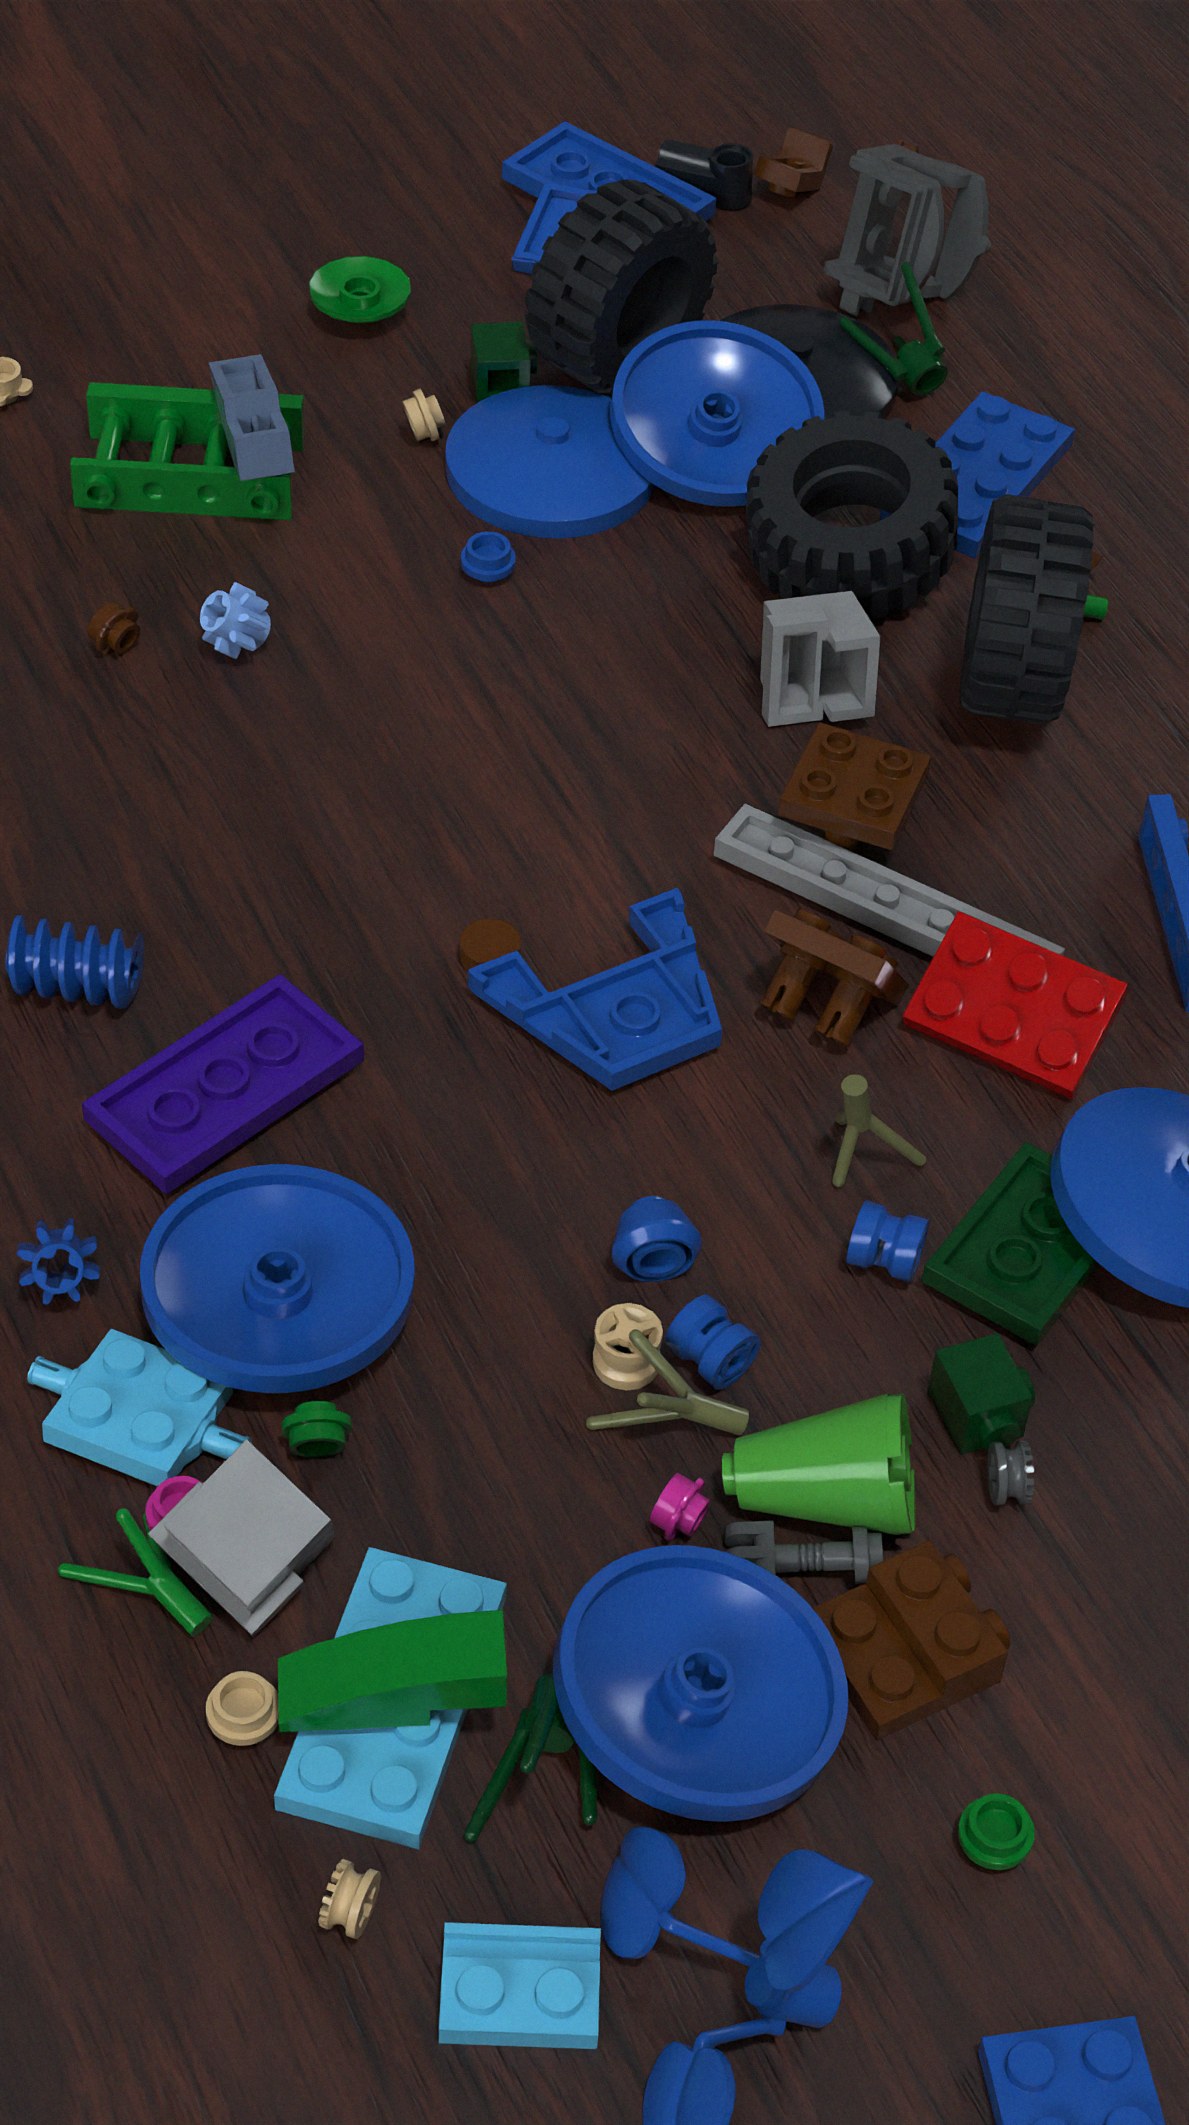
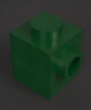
(500, 358)
(980, 1393)

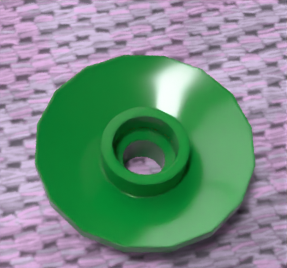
(360, 289)

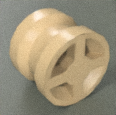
(612, 1331)

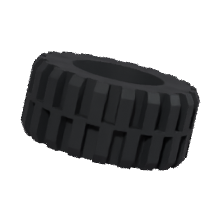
(615, 277)
(853, 464)
(1026, 609)

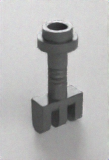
(757, 1544)

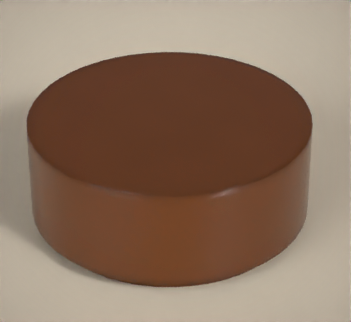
(486, 941)

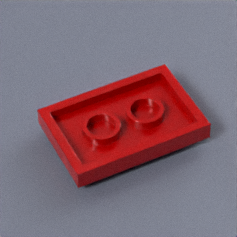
(1015, 1004)

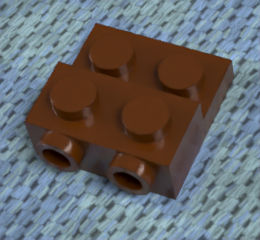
(914, 1639)

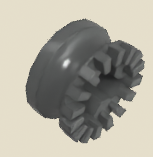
(1008, 1473)

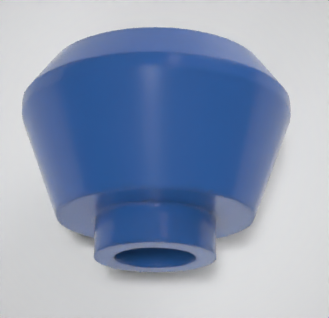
(655, 1240)

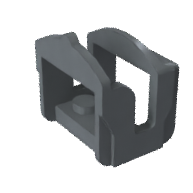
(883, 179)

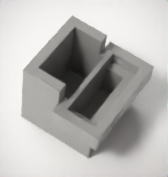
(818, 659)
(245, 1537)

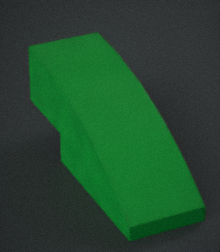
(395, 1674)

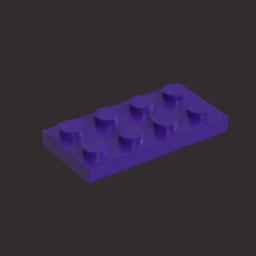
(222, 1083)

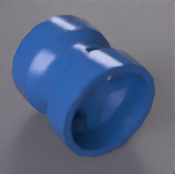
(887, 1241)
(712, 1341)

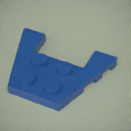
(624, 1018)

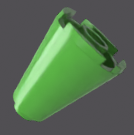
(831, 1467)

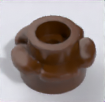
(114, 628)

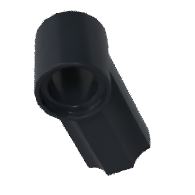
(719, 171)

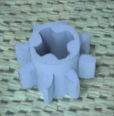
(235, 620)

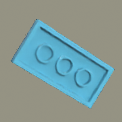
(387, 1776)

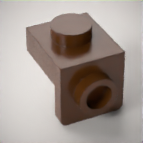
(798, 166)

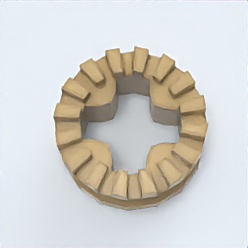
(351, 1899)

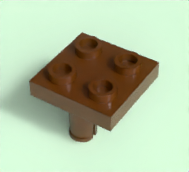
(854, 787)
(812, 948)

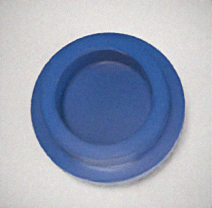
(488, 557)

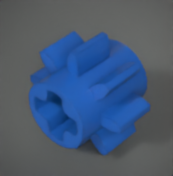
(71, 1273)

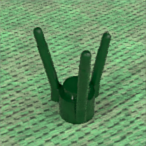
(916, 361)
(537, 1730)

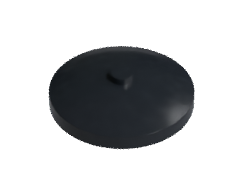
(841, 366)

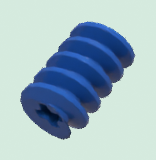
(73, 964)

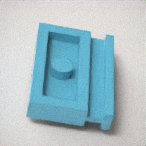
(520, 1986)

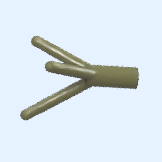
(859, 1119)
(664, 1407)

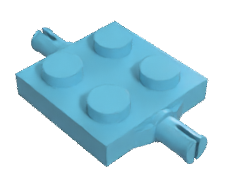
(134, 1409)

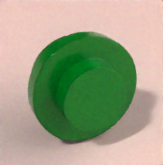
(316, 1429)
(996, 1832)

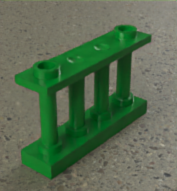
(166, 419)

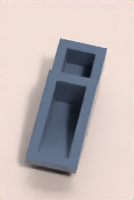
(252, 417)

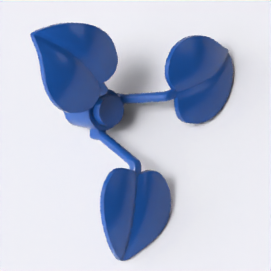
(800, 1914)

